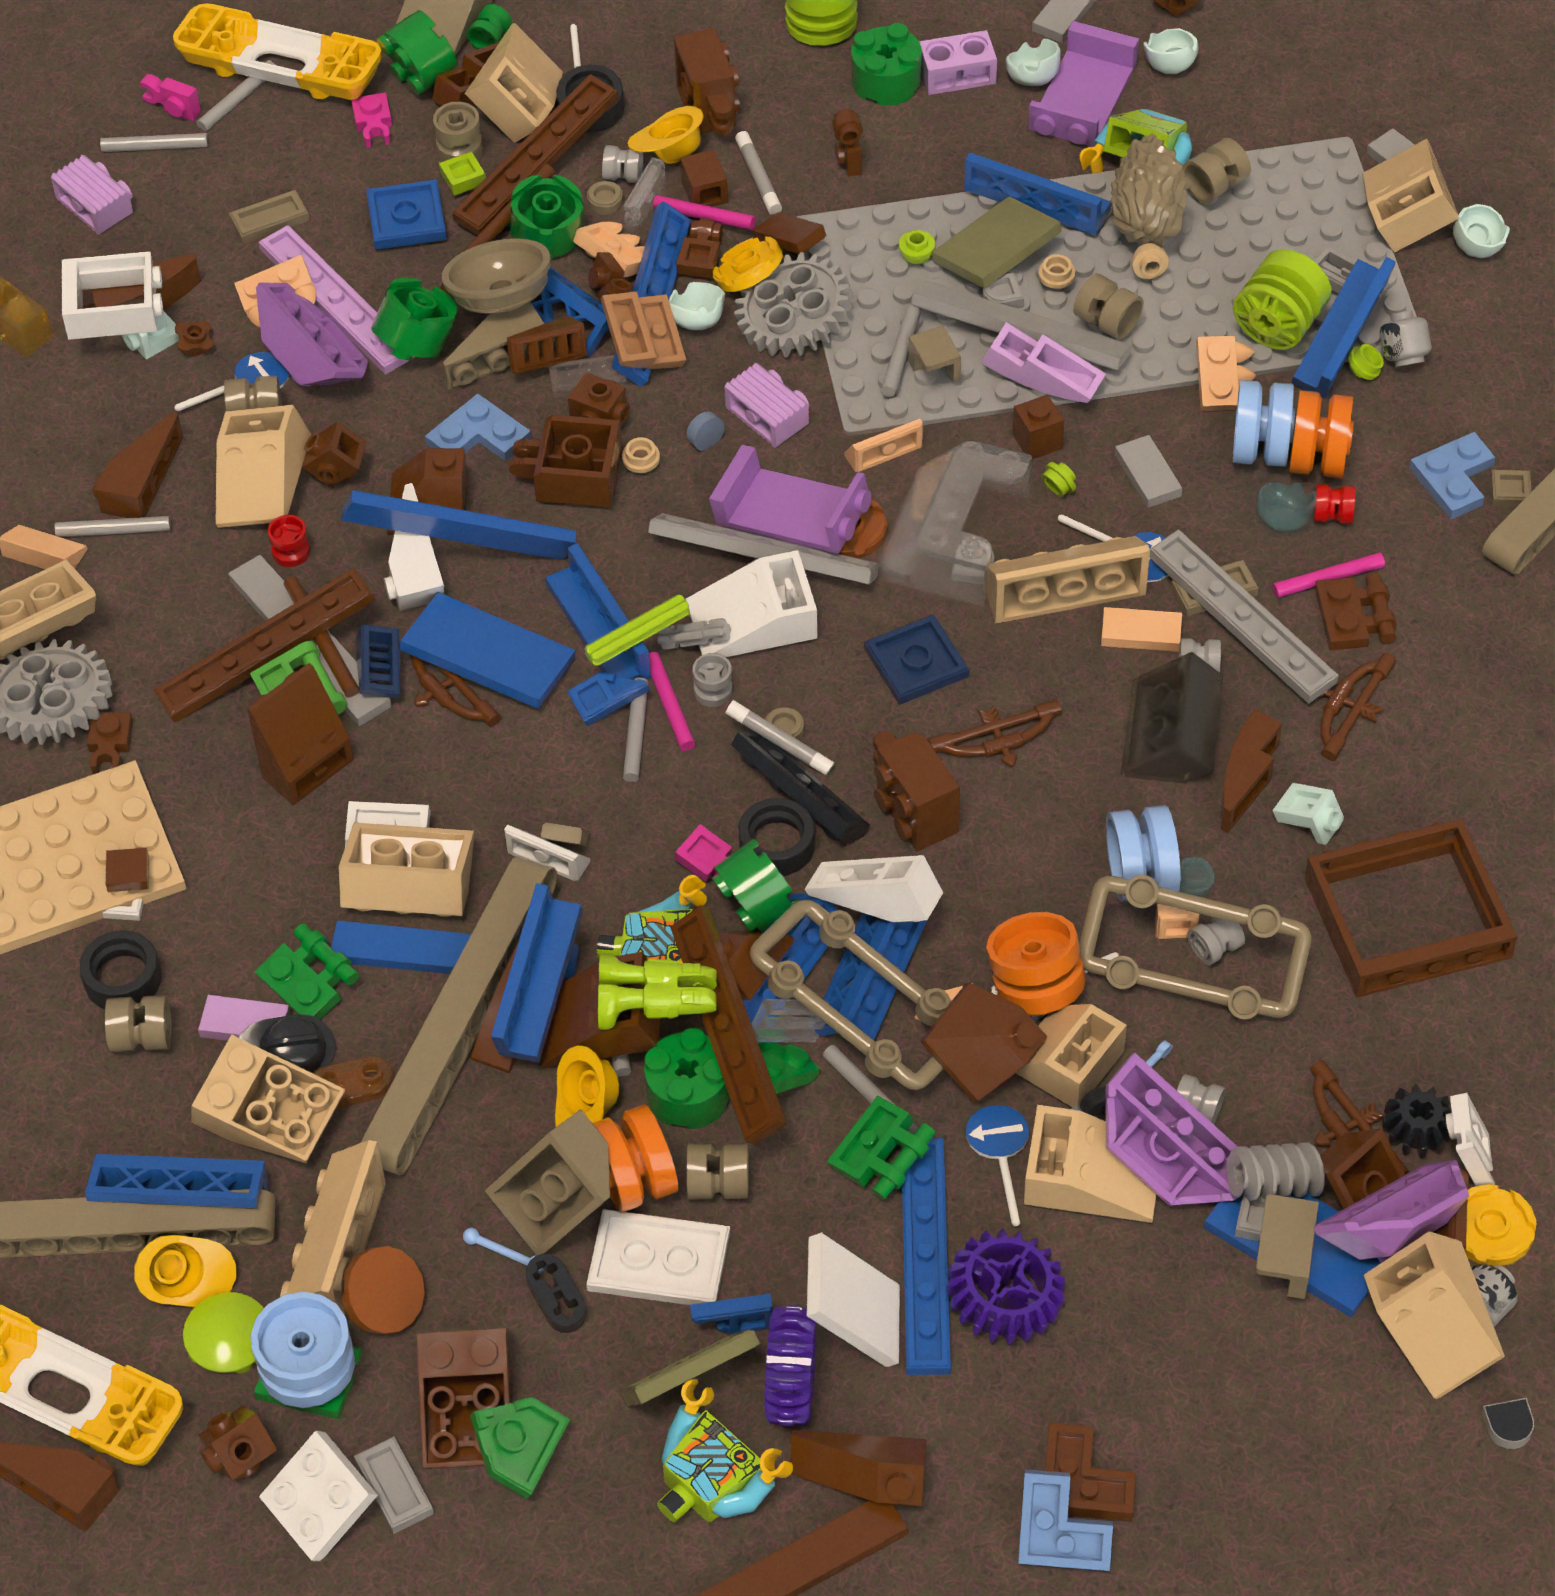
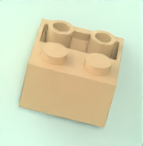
(1076, 1053)

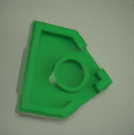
(518, 1441)

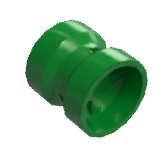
(491, 23)

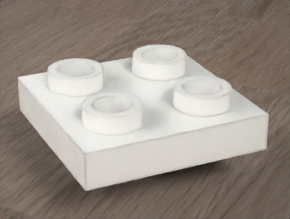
(318, 1496)

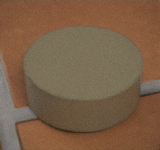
(605, 197)
(788, 721)

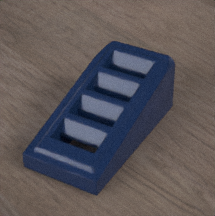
(383, 639)

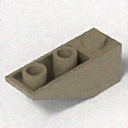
(487, 346)

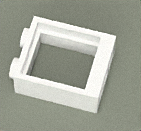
(107, 272)

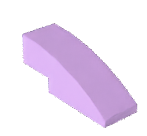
(1042, 365)

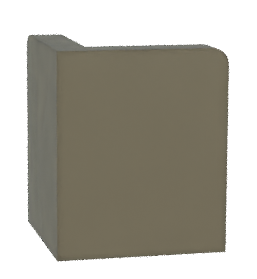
(933, 351)

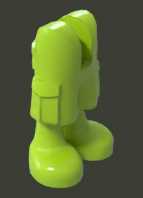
(667, 992)

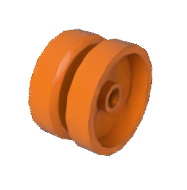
(1322, 434)
(1037, 962)
(637, 1159)

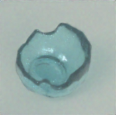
(1285, 506)

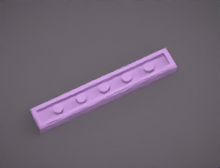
(334, 297)

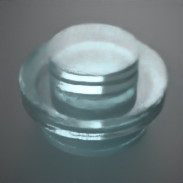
(1196, 876)

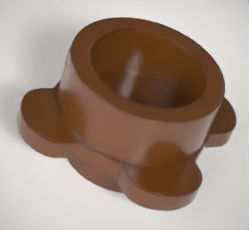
(194, 345)

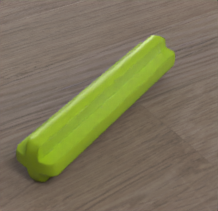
(637, 630)

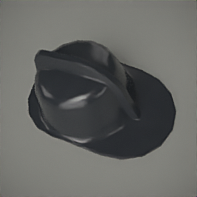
(294, 1038)

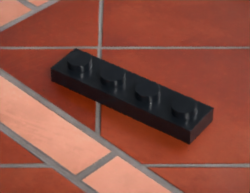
(797, 782)

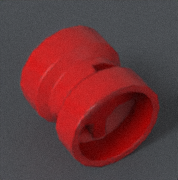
(1326, 500)
(288, 540)

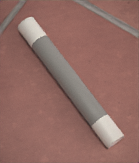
(758, 172)
(779, 737)

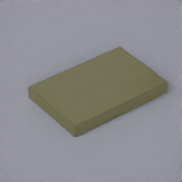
(996, 242)
(689, 1367)

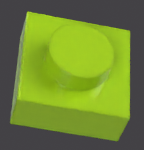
(462, 173)

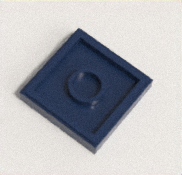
(916, 659)

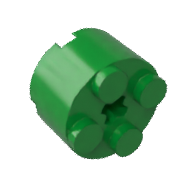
(417, 52)
(886, 64)
(547, 212)
(414, 319)
(755, 885)
(685, 1080)

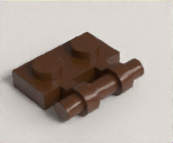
(1343, 614)

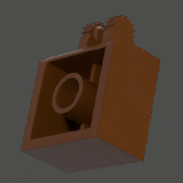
(707, 79)
(572, 461)
(915, 789)

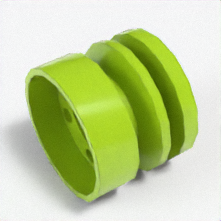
(821, 20)
(1282, 299)

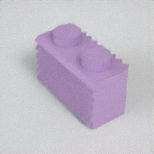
(92, 194)
(767, 404)

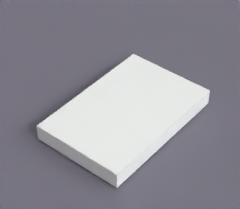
(658, 1258)
(853, 1300)

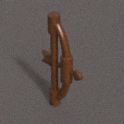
(438, 691)
(1338, 697)
(992, 723)
(1326, 1080)

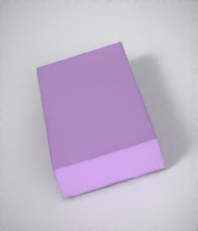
(233, 1015)

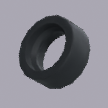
(576, 76)
(784, 811)
(109, 947)

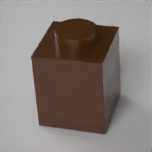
(704, 179)
(1038, 427)

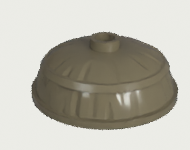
(498, 275)

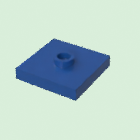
(406, 214)

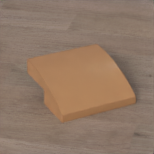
(643, 331)

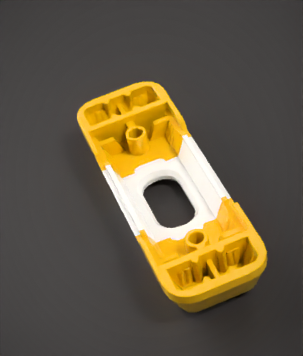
(234, 40)
(126, 1408)

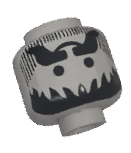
(1405, 339)
(1496, 1289)

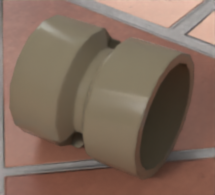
(457, 131)
(1217, 170)
(1105, 305)
(244, 395)
(124, 1025)
(733, 1176)

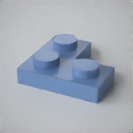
(478, 423)
(1447, 473)
(1051, 1536)

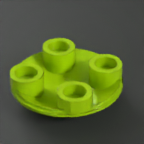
(220, 1332)

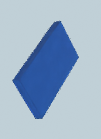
(487, 650)
(1333, 1272)

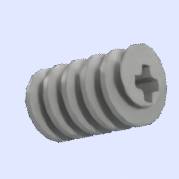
(1275, 1170)

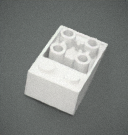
(762, 602)

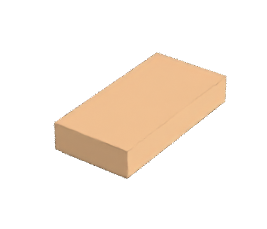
(1141, 629)

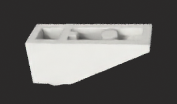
(412, 567)
(881, 887)

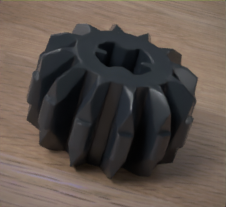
(1417, 1120)

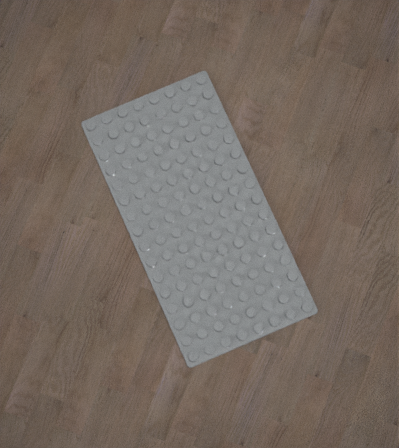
(1292, 200)

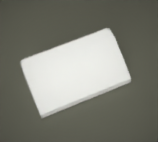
(531, 847)

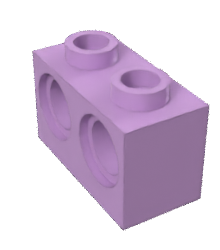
(958, 62)

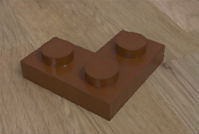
(1092, 1490)

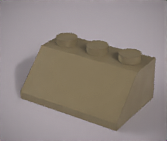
(555, 1183)

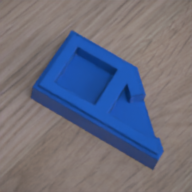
(604, 694)
(736, 1313)

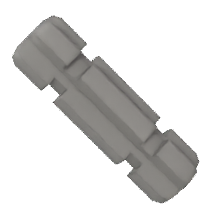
(694, 633)

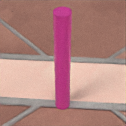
(702, 211)
(1338, 571)
(670, 703)

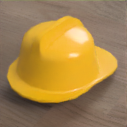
(671, 135)
(584, 1084)
(184, 1270)

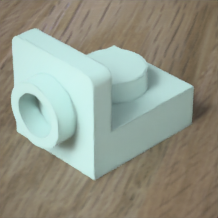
(153, 342)
(1312, 809)

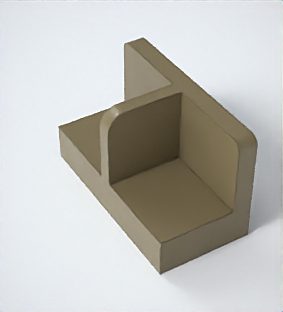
(1287, 1241)

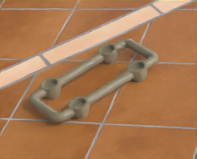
(1262, 921)
(837, 931)

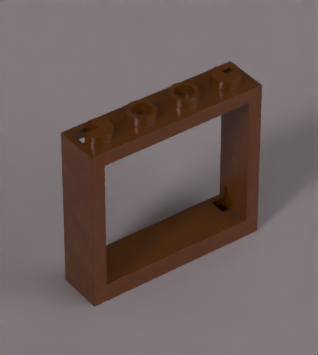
(1425, 961)

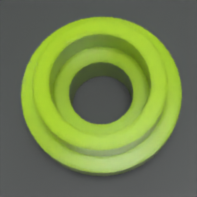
(916, 246)
(1365, 361)
(1059, 478)

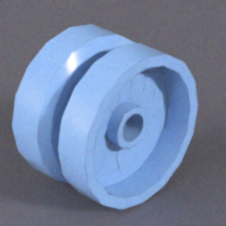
(1263, 423)
(1143, 846)
(303, 1349)

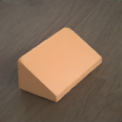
(885, 446)
(39, 548)

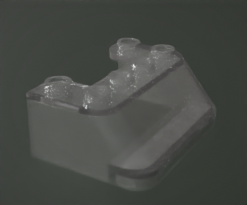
(927, 537)

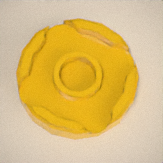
(747, 264)
(1491, 1238)

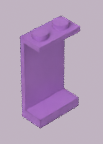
(1086, 84)
(787, 505)

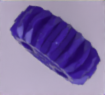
(1017, 1308)
(790, 1366)

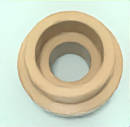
(1149, 253)
(1057, 271)
(642, 448)

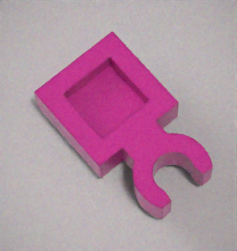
(176, 97)
(372, 117)
(702, 852)

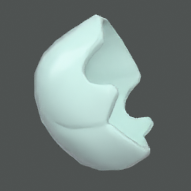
(1171, 50)
(1034, 65)
(1480, 231)
(698, 306)

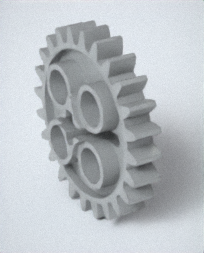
(795, 305)
(52, 691)

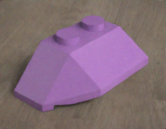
(306, 338)
(1165, 1138)
(1398, 1212)

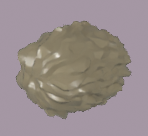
(1149, 193)

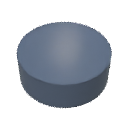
(705, 430)

